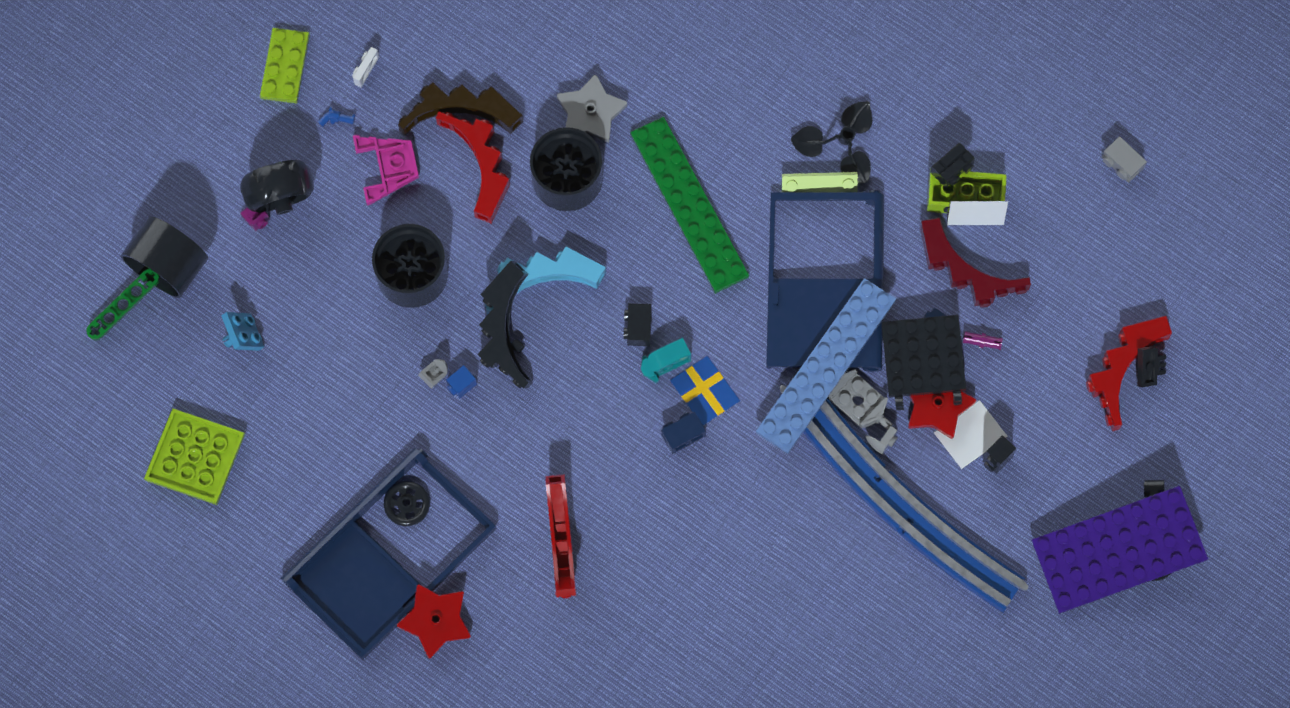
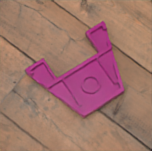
(395, 163)

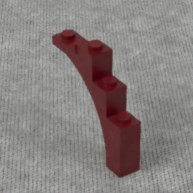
(983, 286)

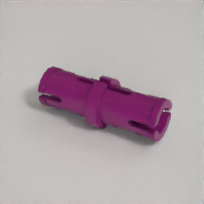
(982, 340)

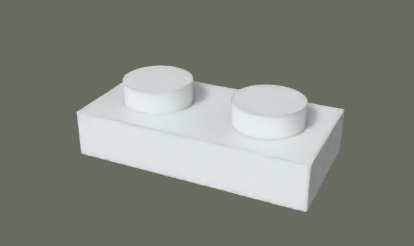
(368, 61)

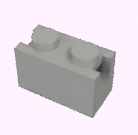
(1123, 159)

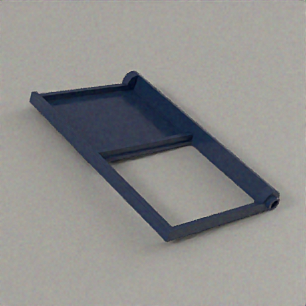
(812, 304)
(356, 581)

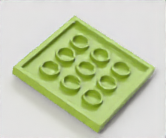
(194, 456)

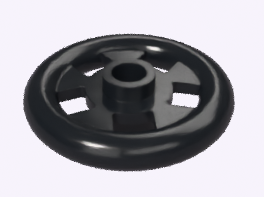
(420, 494)

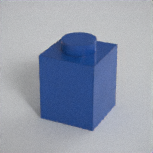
(461, 382)

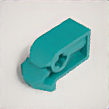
(665, 360)

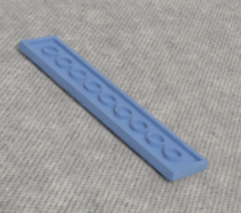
(825, 366)

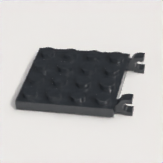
(923, 357)

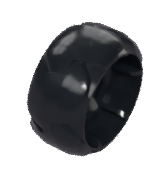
(277, 186)

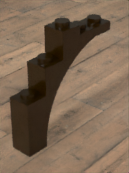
(461, 100)

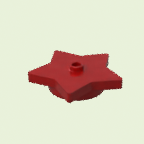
(940, 417)
(433, 634)

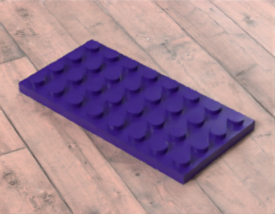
(1119, 549)

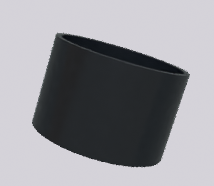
(553, 145)
(394, 242)
(167, 253)

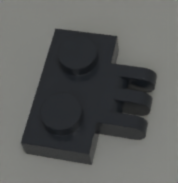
(1149, 366)

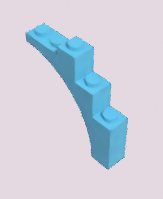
(569, 267)

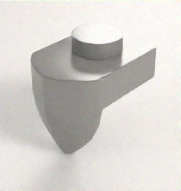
(434, 372)
(888, 440)

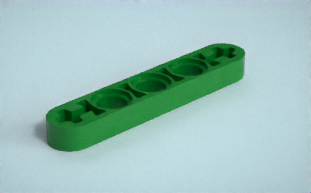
(118, 313)

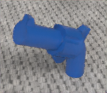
(336, 116)

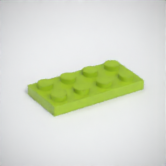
(284, 65)

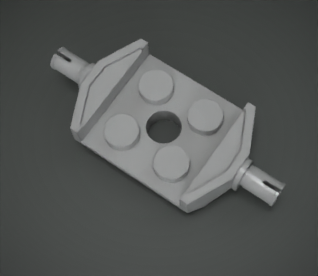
(873, 404)

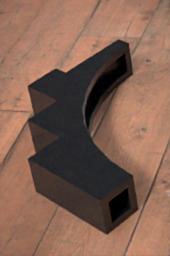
(498, 350)

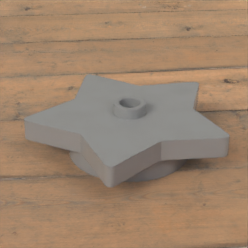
(594, 98)

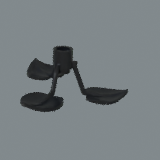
(857, 120)

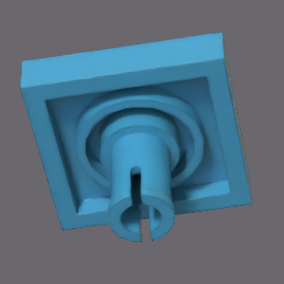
(241, 332)

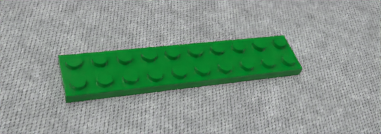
(689, 205)

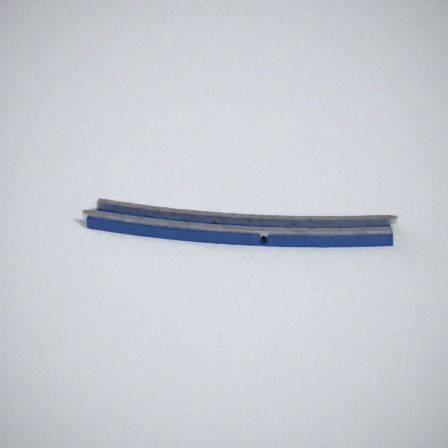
(909, 513)

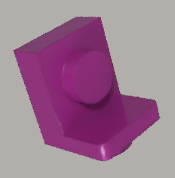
(256, 220)

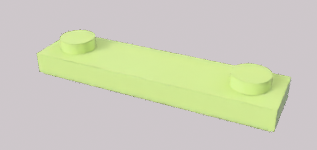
(820, 182)

